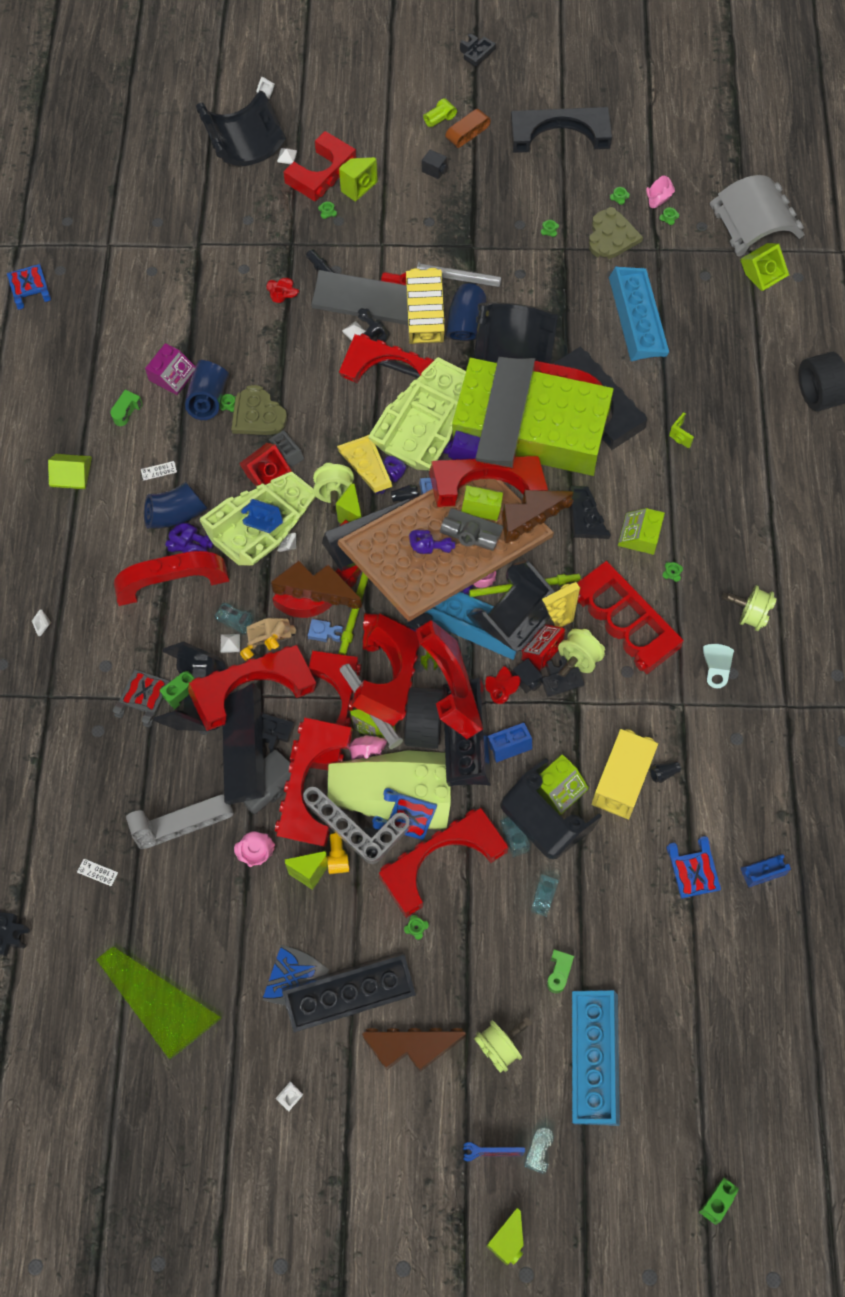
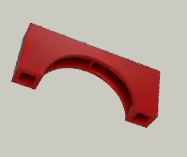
(451, 475)
(282, 667)
(389, 699)
(315, 740)

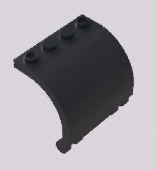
(244, 135)
(514, 332)

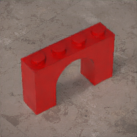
(317, 183)

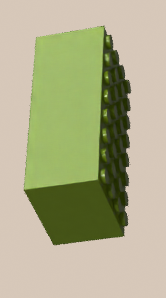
(560, 418)

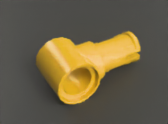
(337, 858)

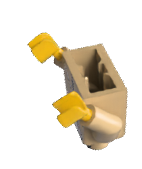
(267, 632)

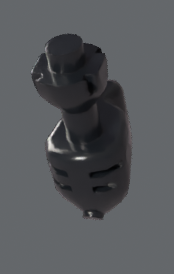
(375, 327)

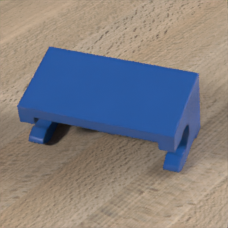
(262, 516)
(510, 742)
(765, 870)

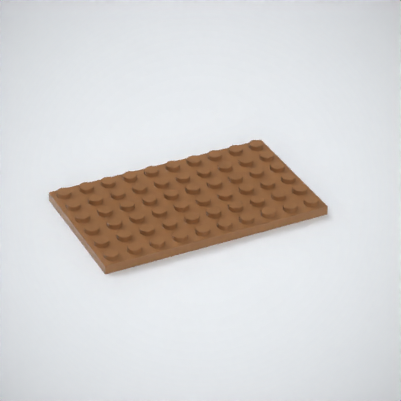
(422, 581)

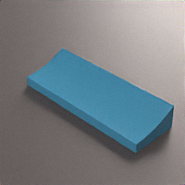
(638, 313)
(452, 617)
(595, 1058)

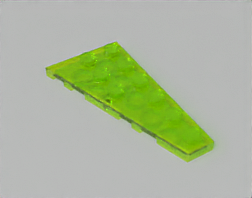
(162, 1008)

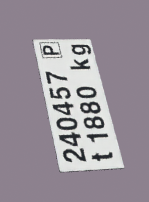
(158, 470)
(97, 872)

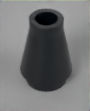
(404, 493)
(663, 771)

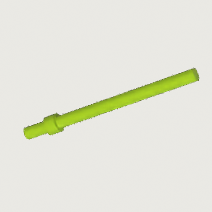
(559, 579)
(347, 635)

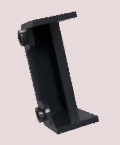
(199, 664)
(539, 820)

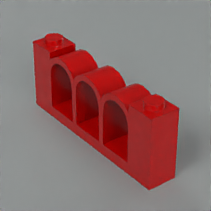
(646, 657)

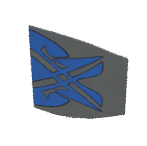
(289, 969)

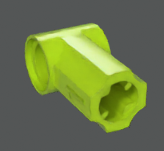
(442, 111)

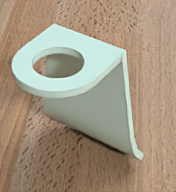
(719, 662)

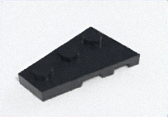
(585, 516)

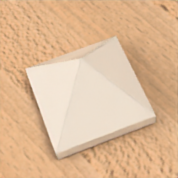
(265, 86)
(287, 156)
(353, 329)
(288, 543)
(41, 622)
(230, 643)
(289, 1096)

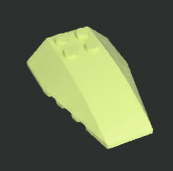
(421, 417)
(247, 544)
(418, 774)

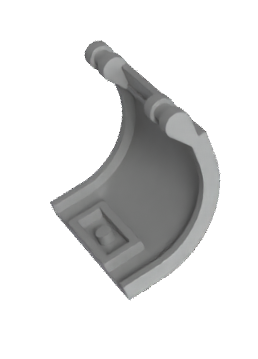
(753, 210)

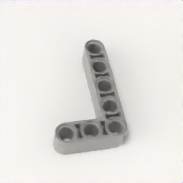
(177, 823)
(353, 829)

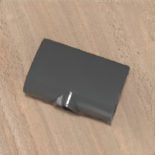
(471, 529)
(275, 776)

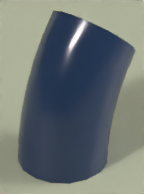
(464, 311)
(205, 390)
(172, 507)

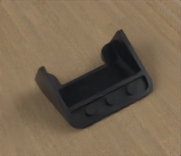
(519, 611)

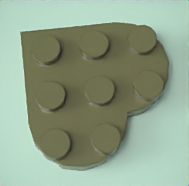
(612, 234)
(257, 413)

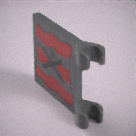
(141, 694)

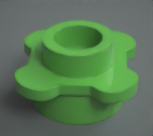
(619, 195)
(327, 210)
(669, 215)
(549, 228)
(227, 398)
(672, 567)
(415, 921)

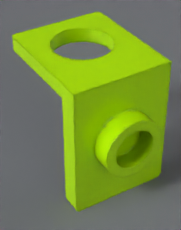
(679, 434)

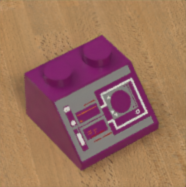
(170, 369)

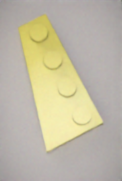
(367, 462)
(562, 604)

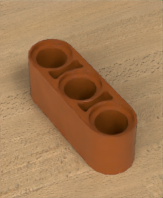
(468, 128)

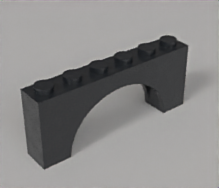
(589, 121)
(626, 417)

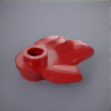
(281, 289)
(502, 683)

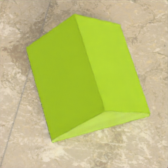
(69, 471)
(348, 505)
(308, 868)

